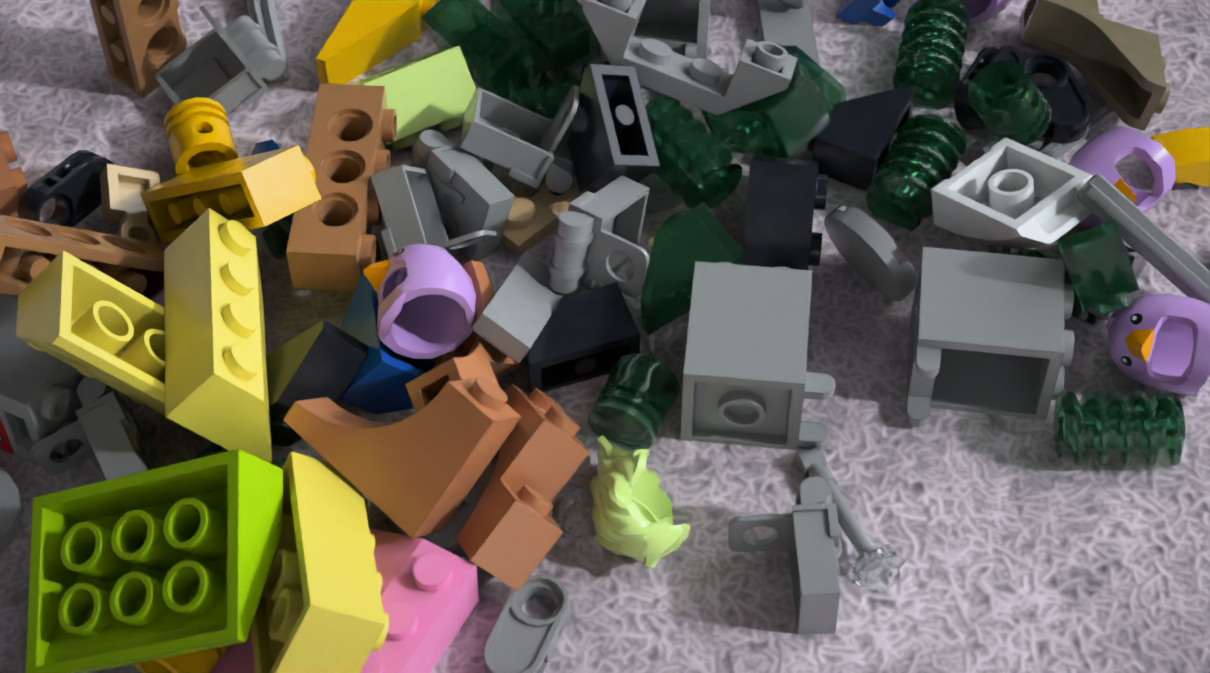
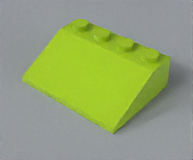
(151, 563)

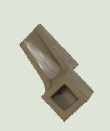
(1113, 57)

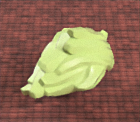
(630, 509)

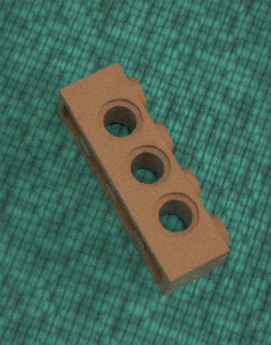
(138, 39)
(345, 145)
(32, 245)

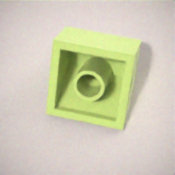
(426, 93)

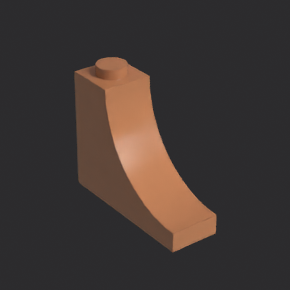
(418, 465)

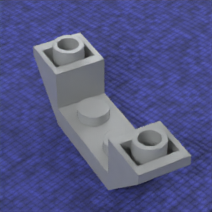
(760, 72)

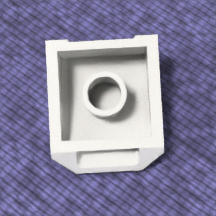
(1011, 198)

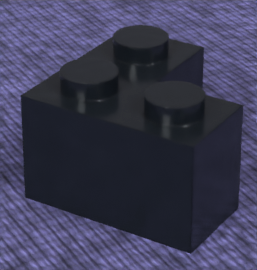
(781, 213)

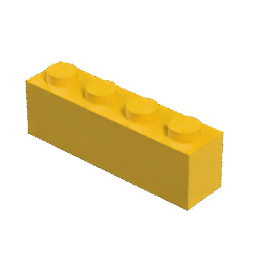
(243, 189)

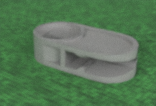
(525, 642)

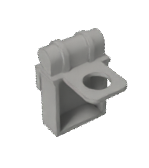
(224, 65)
(521, 138)
(465, 191)
(414, 213)
(599, 237)
(106, 432)
(814, 552)

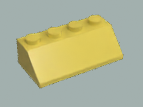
(96, 328)
(217, 336)
(323, 586)

